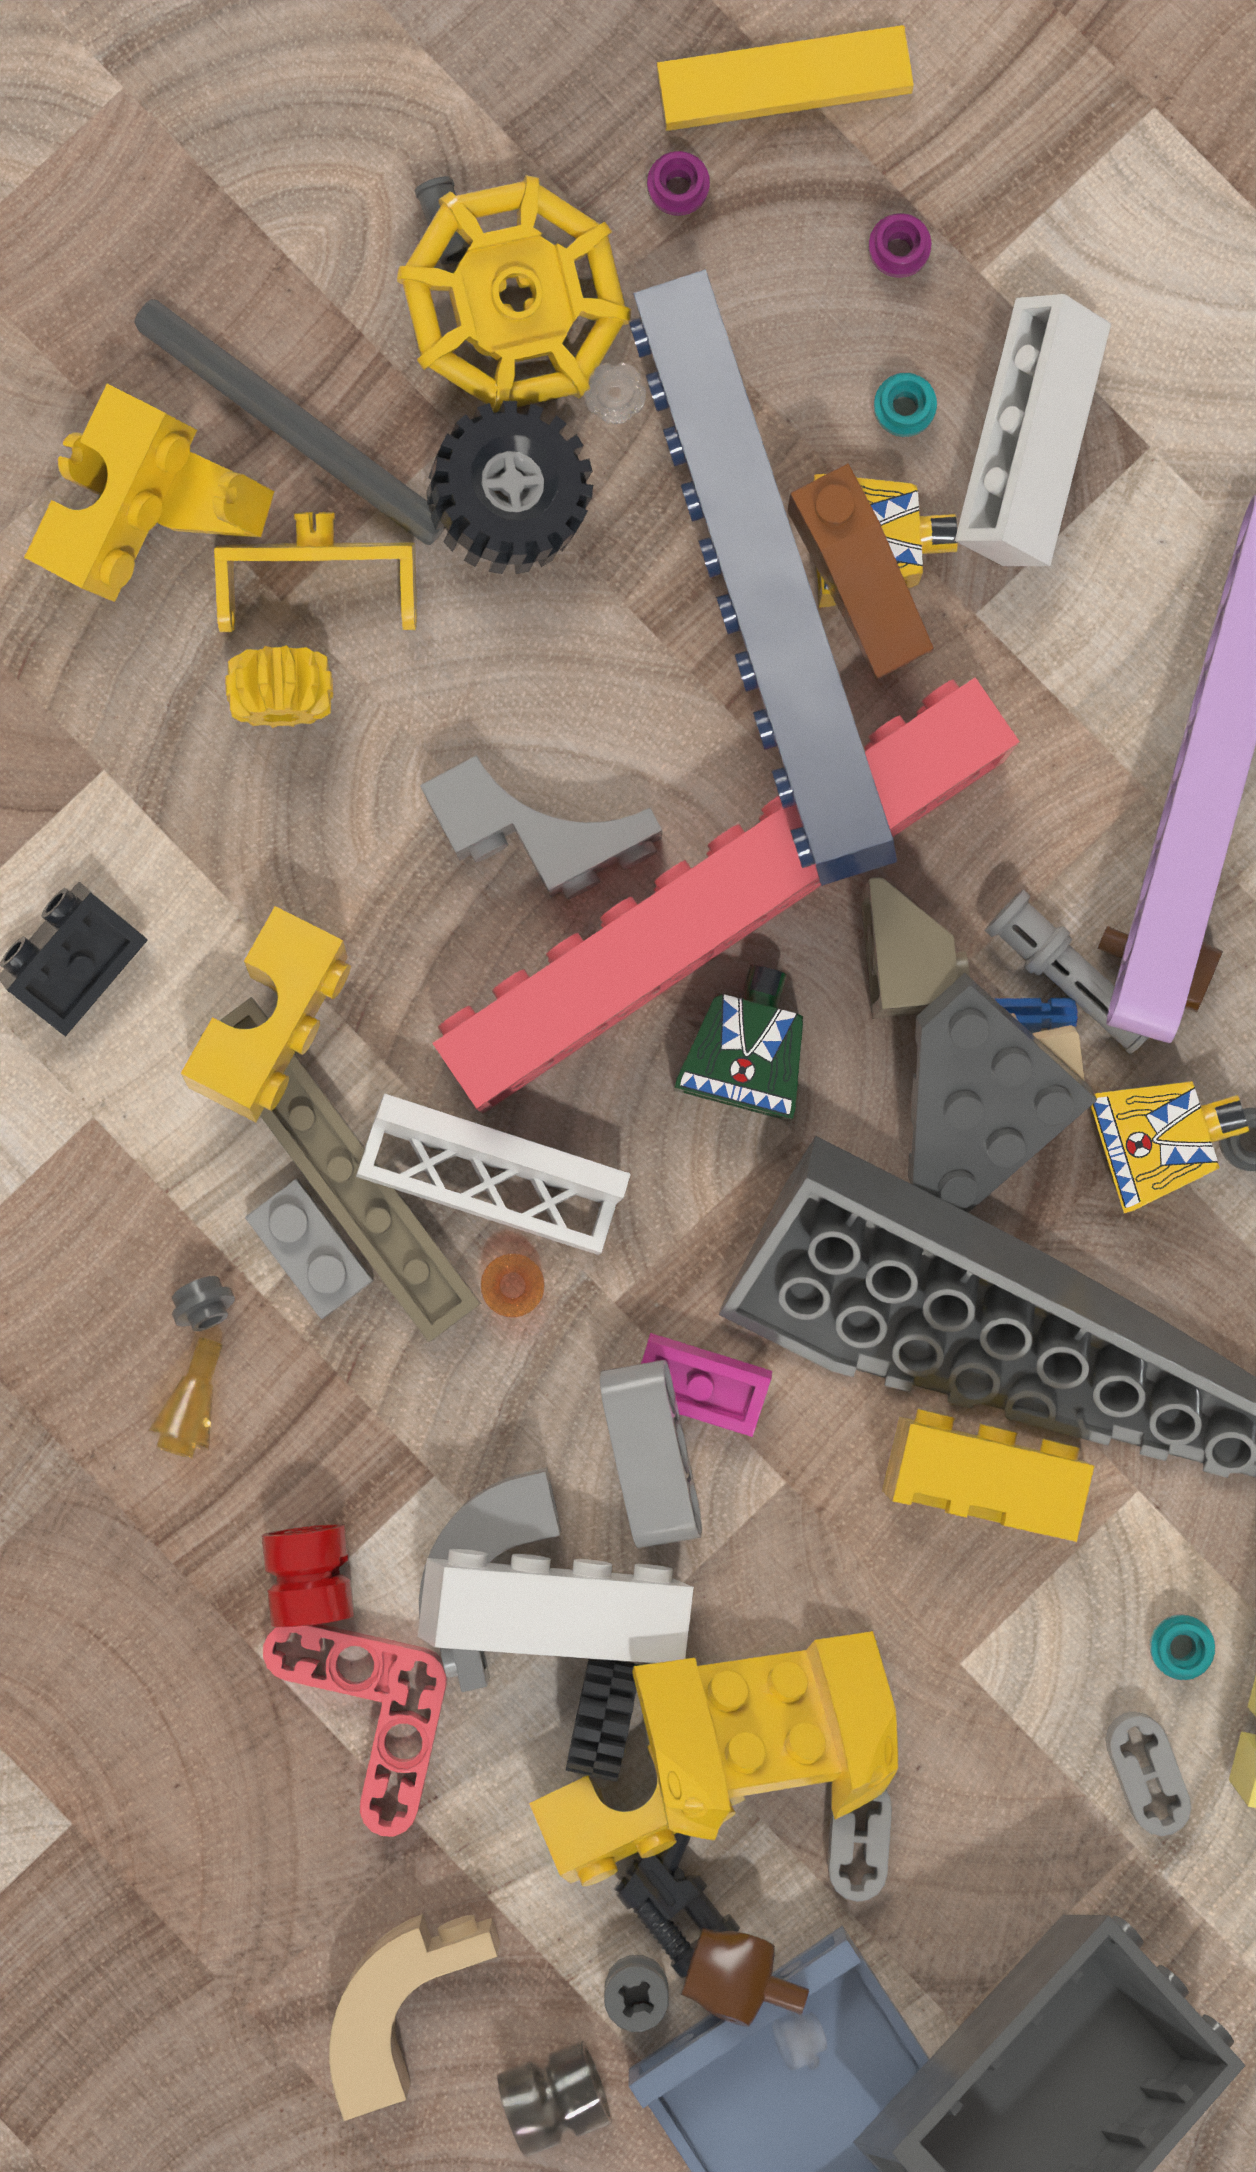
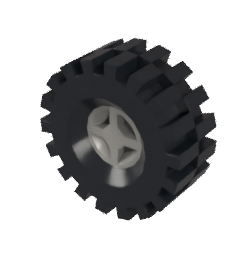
(525, 463)

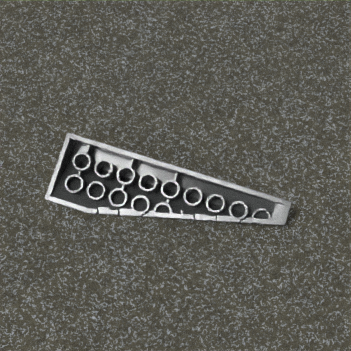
(939, 1300)

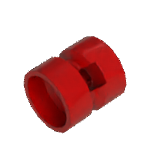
(308, 1575)

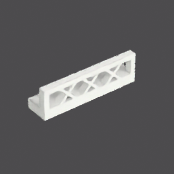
(499, 1151)

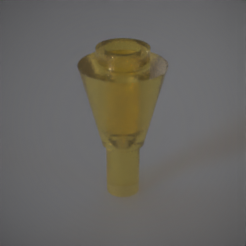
(186, 1415)

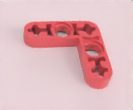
(382, 1686)

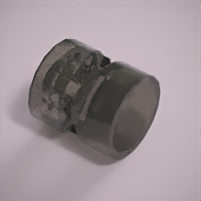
(577, 2102)

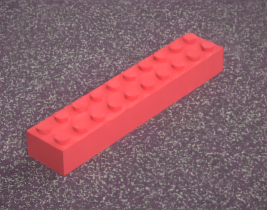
(707, 906)

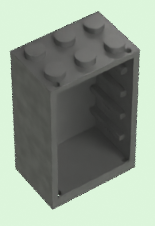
(1062, 2067)

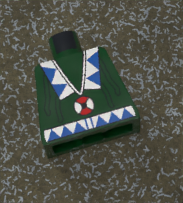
(747, 1050)

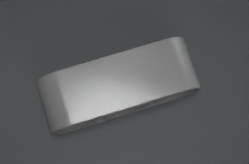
(651, 1454)

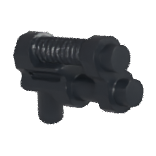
(659, 1890)

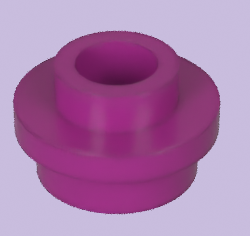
(678, 165)
(899, 227)

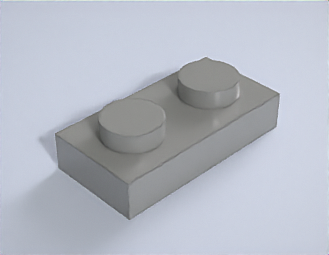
(309, 1249)

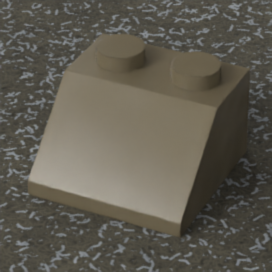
(906, 953)

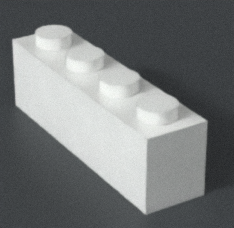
(1033, 431)
(554, 1609)

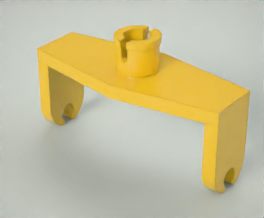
(199, 499)
(313, 546)

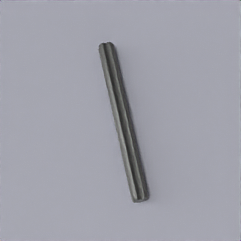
(288, 420)

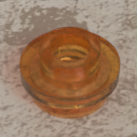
(493, 1293)

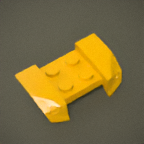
(769, 1728)

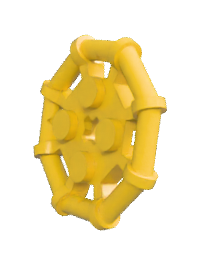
(482, 276)

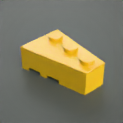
(988, 1475)

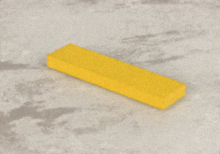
(785, 77)

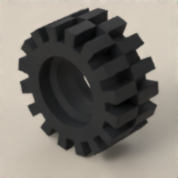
(602, 1719)

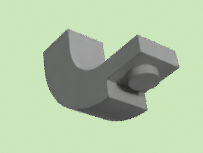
(492, 1521)

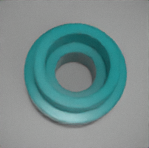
(911, 387)
(1200, 1655)

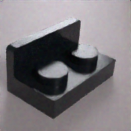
(69, 957)

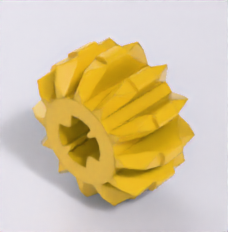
(279, 686)

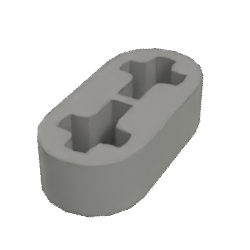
(1162, 1768)
(876, 1850)

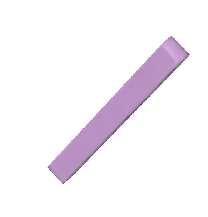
(1196, 815)

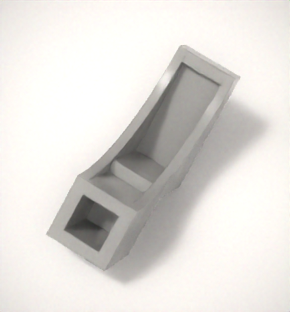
(565, 853)

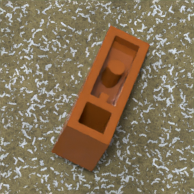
(859, 570)

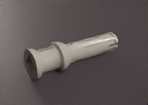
(1049, 952)

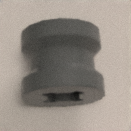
(641, 1981)

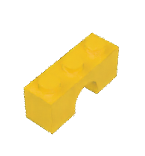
(142, 456)
(247, 1065)
(591, 1837)

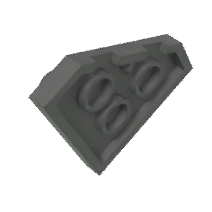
(983, 1096)

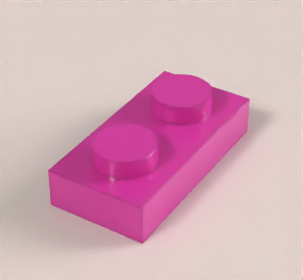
(712, 1385)

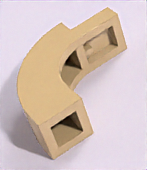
(363, 2040)

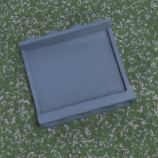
(742, 2109)

